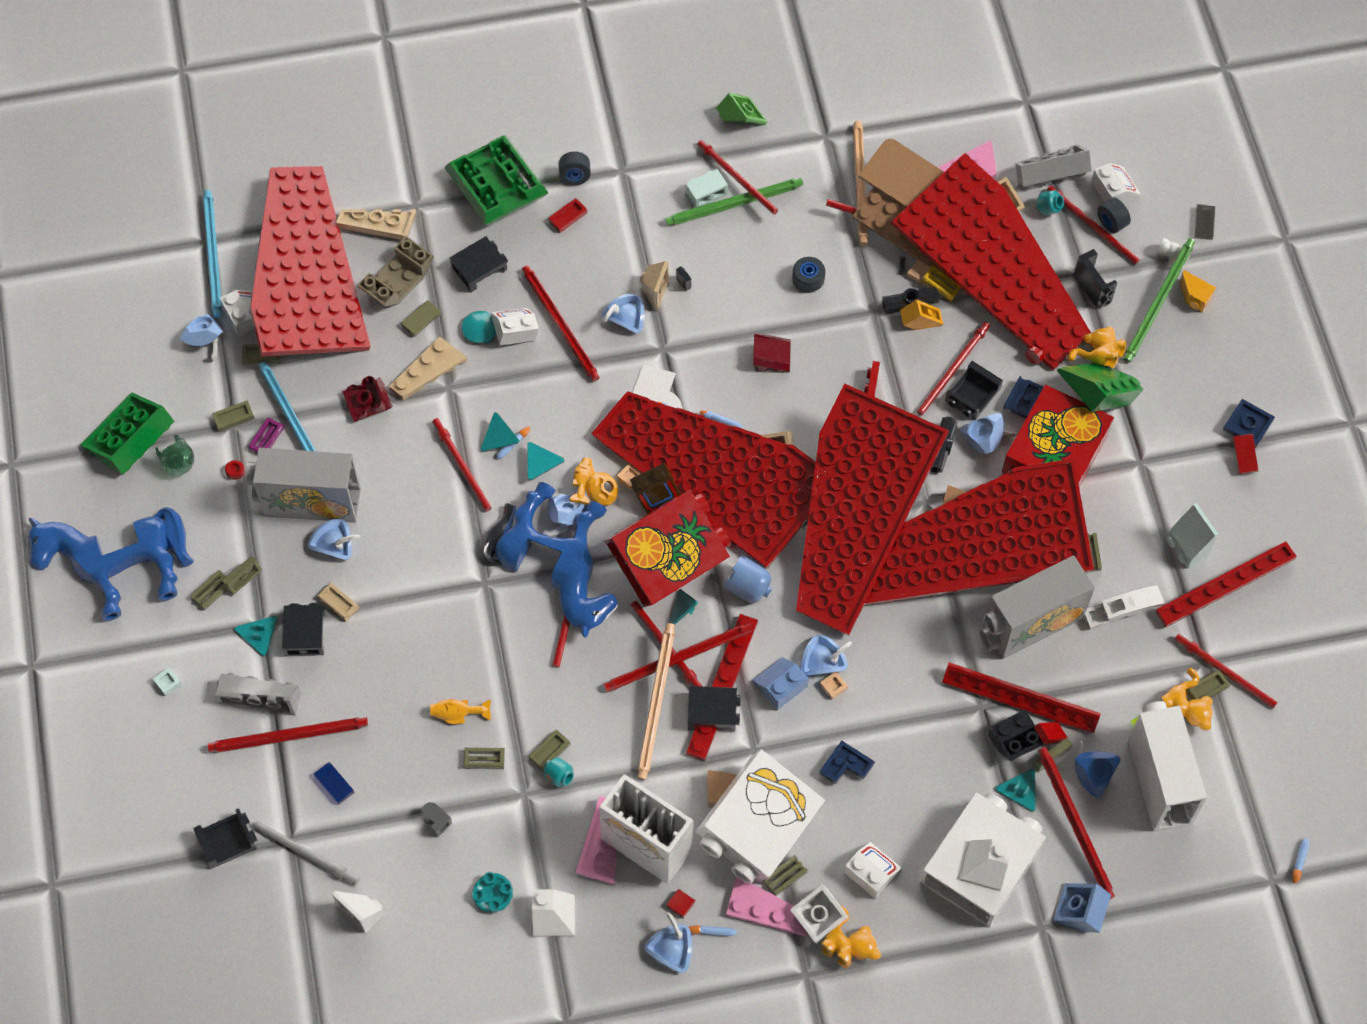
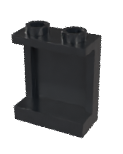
(478, 262)
(1091, 281)
(974, 391)
(303, 629)
(713, 707)
(226, 839)

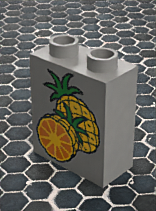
(305, 484)
(1036, 607)

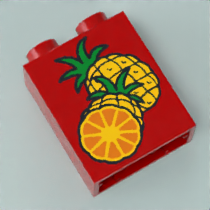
(1058, 431)
(669, 547)

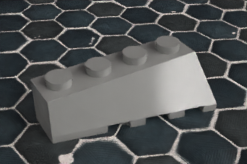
(1054, 166)
(258, 694)

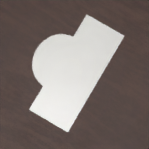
(656, 386)

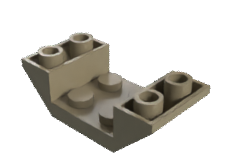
(399, 274)

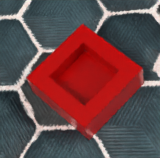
(681, 903)

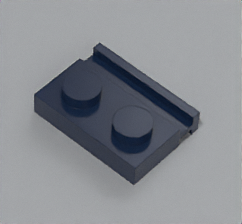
(1023, 397)

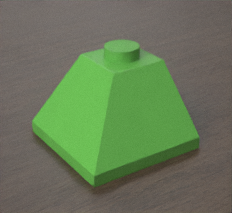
(740, 110)

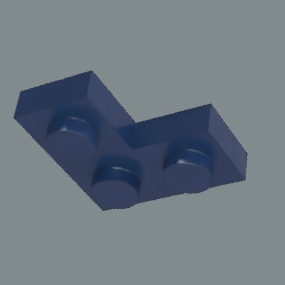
(845, 758)

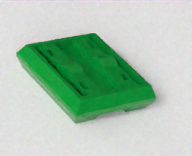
(494, 182)

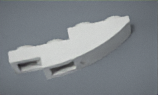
(1124, 605)

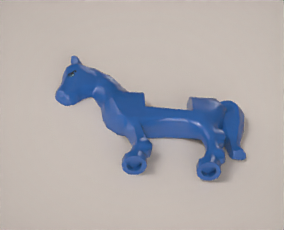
(92, 566)

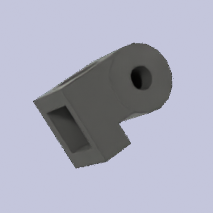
(437, 817)

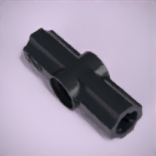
(898, 301)
(950, 424)

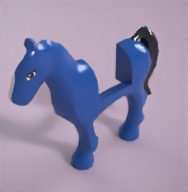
(573, 566)

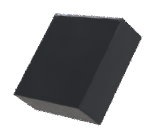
(683, 278)

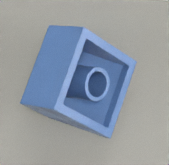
(781, 682)
(1082, 907)

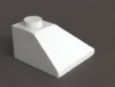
(986, 862)
(359, 909)
(553, 913)
(819, 913)

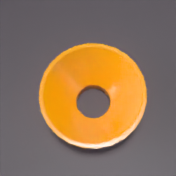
(596, 490)

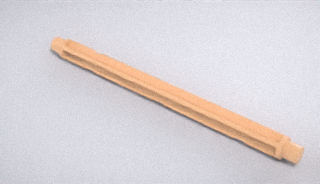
(860, 184)
(656, 701)

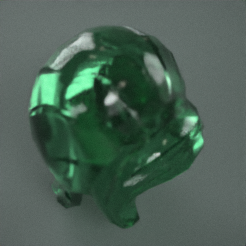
(176, 458)

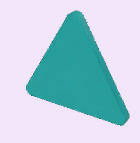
(498, 434)
(541, 460)
(683, 605)
(258, 633)
(1020, 789)

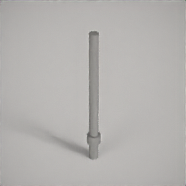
(339, 871)

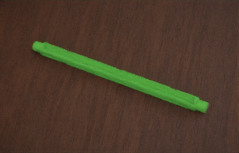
(732, 202)
(1159, 300)

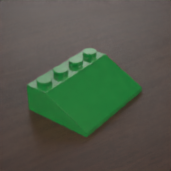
(1101, 385)
(128, 432)

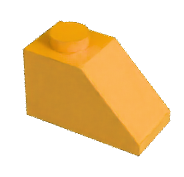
(1196, 291)
(921, 316)

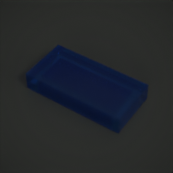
(334, 783)

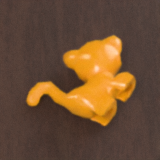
(1105, 348)
(1197, 711)
(859, 944)

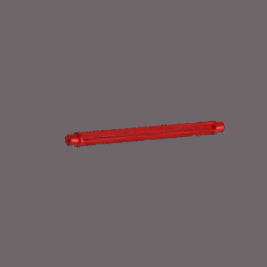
(560, 323)
(680, 656)
(288, 734)
(1075, 821)

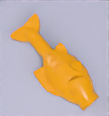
(581, 475)
(454, 711)

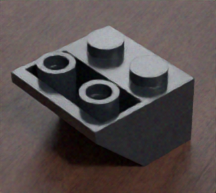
(1015, 735)

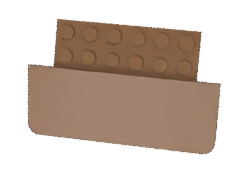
(897, 180)

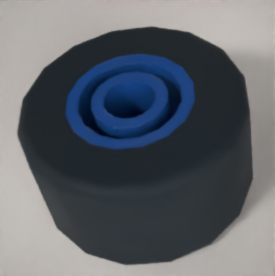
(574, 168)
(1113, 215)
(808, 274)

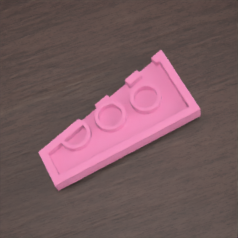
(597, 856)
(762, 908)

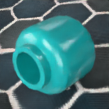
(1049, 202)
(558, 772)

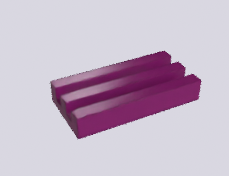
(280, 427)

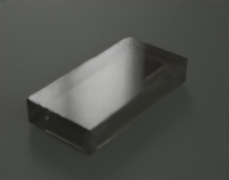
(1204, 222)

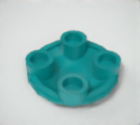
(478, 327)
(492, 892)

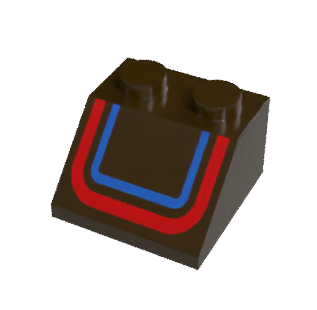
(655, 487)

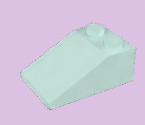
(1192, 537)

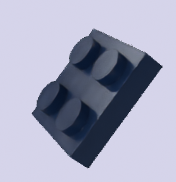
(1249, 420)

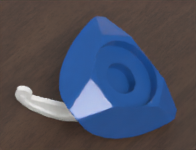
(1095, 769)

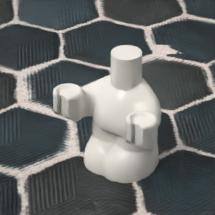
(1170, 250)

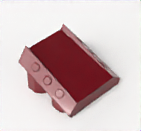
(771, 353)
(367, 398)

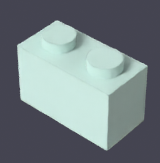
(706, 188)

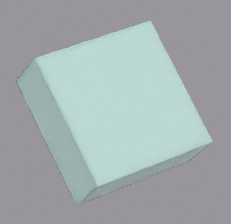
(167, 681)

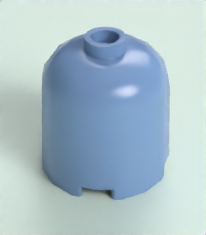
(749, 581)

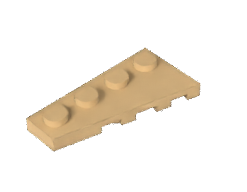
(386, 224)
(431, 364)

